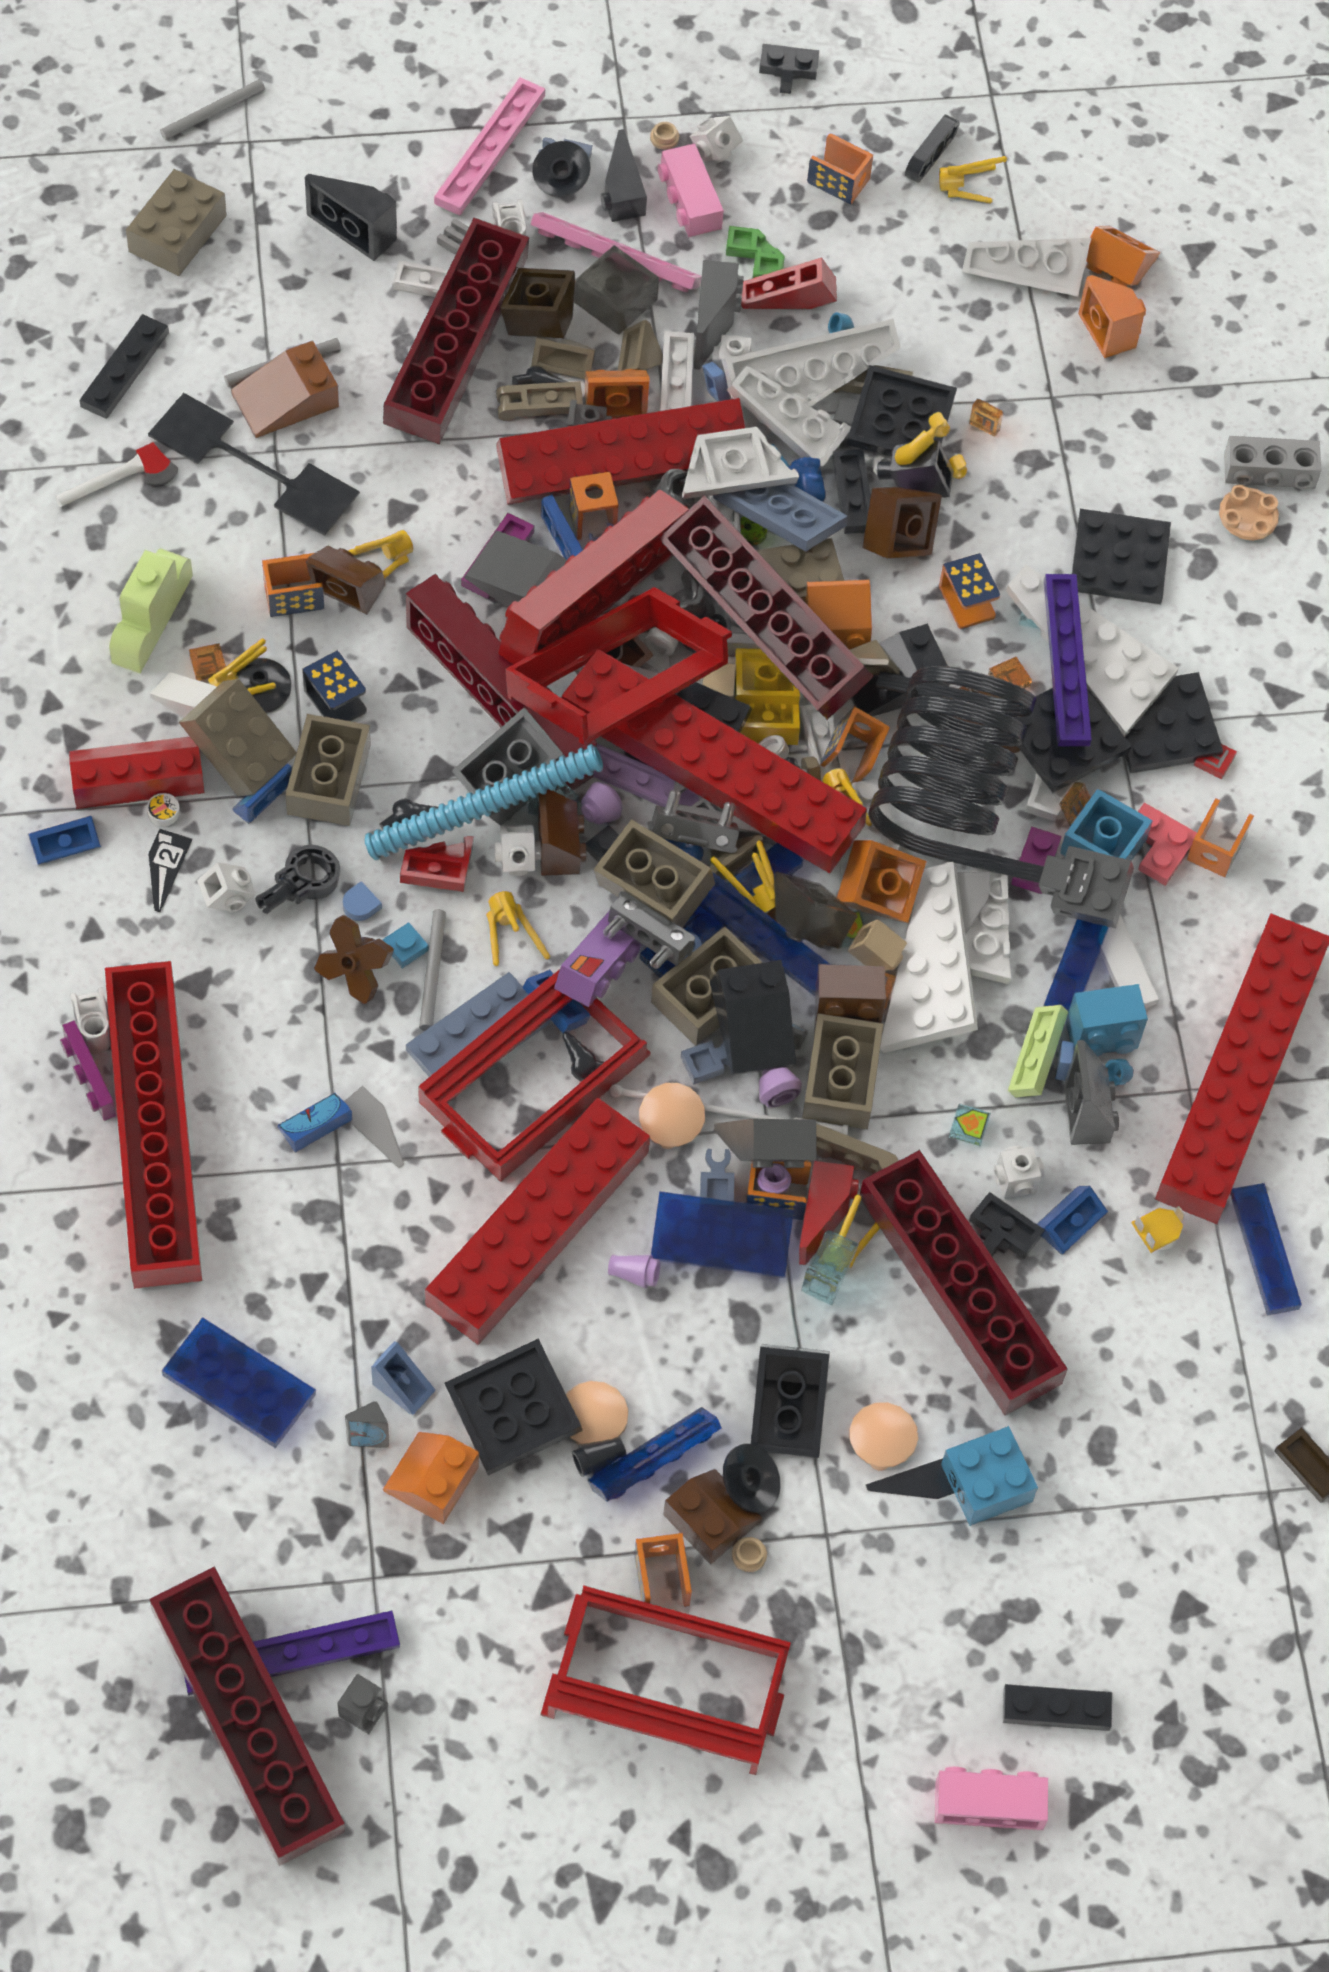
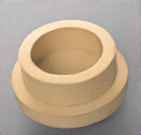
(664, 136)
(749, 1554)

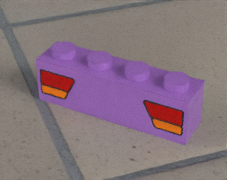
(595, 963)

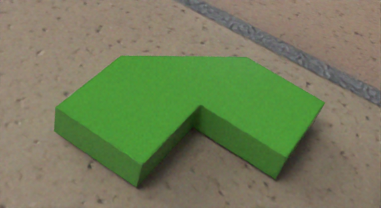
(753, 244)

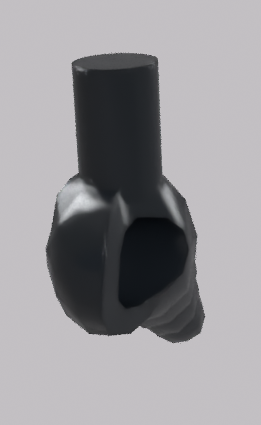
(536, 375)
(404, 809)
(582, 1059)

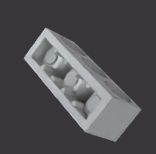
(1272, 462)

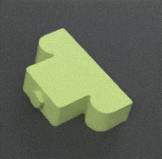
(148, 606)

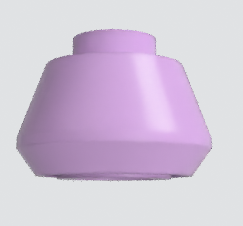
(601, 804)
(778, 1087)

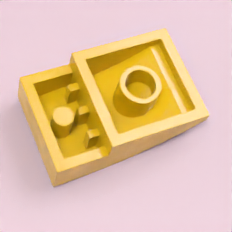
(769, 694)

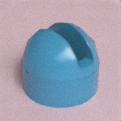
(839, 322)
(1117, 1067)

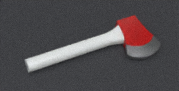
(148, 459)

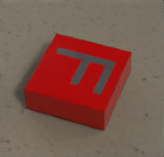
(1217, 764)

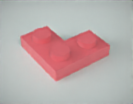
(1169, 844)

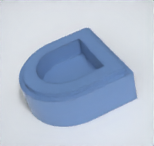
(360, 903)
(1064, 1059)

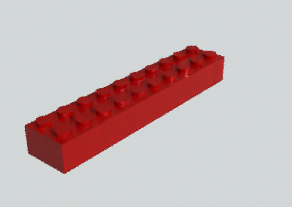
(725, 766)
(1243, 1069)
(152, 1125)

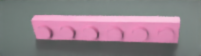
(489, 146)
(578, 237)

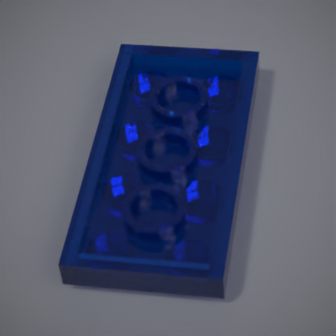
(722, 1234)
(239, 1382)

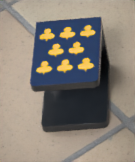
(334, 688)

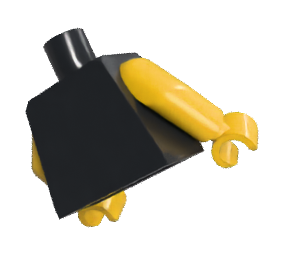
(923, 462)

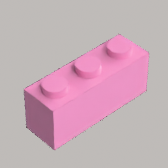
(690, 190)
(991, 1799)

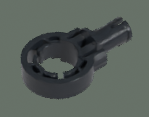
(294, 886)

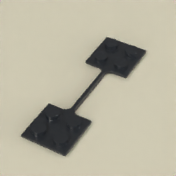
(309, 498)

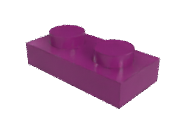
(1035, 851)

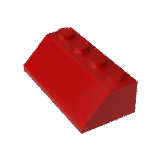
(135, 772)

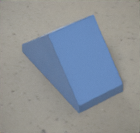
(401, 1379)

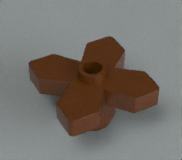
(354, 958)

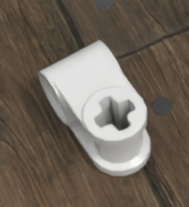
(510, 216)
(91, 1014)

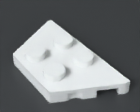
(734, 463)

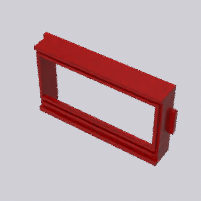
(653, 608)
(495, 1044)
(659, 1718)

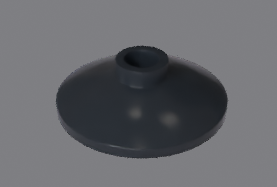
(559, 157)
(271, 673)
(751, 1478)

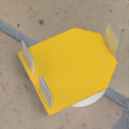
(1159, 1228)

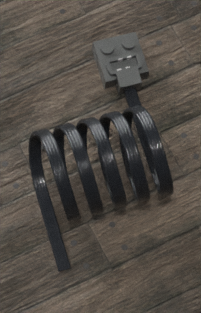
(1082, 885)

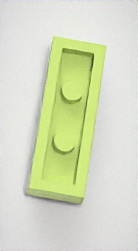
(1038, 1051)

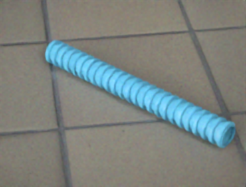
(483, 802)

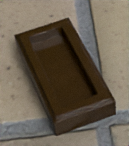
(1306, 1462)

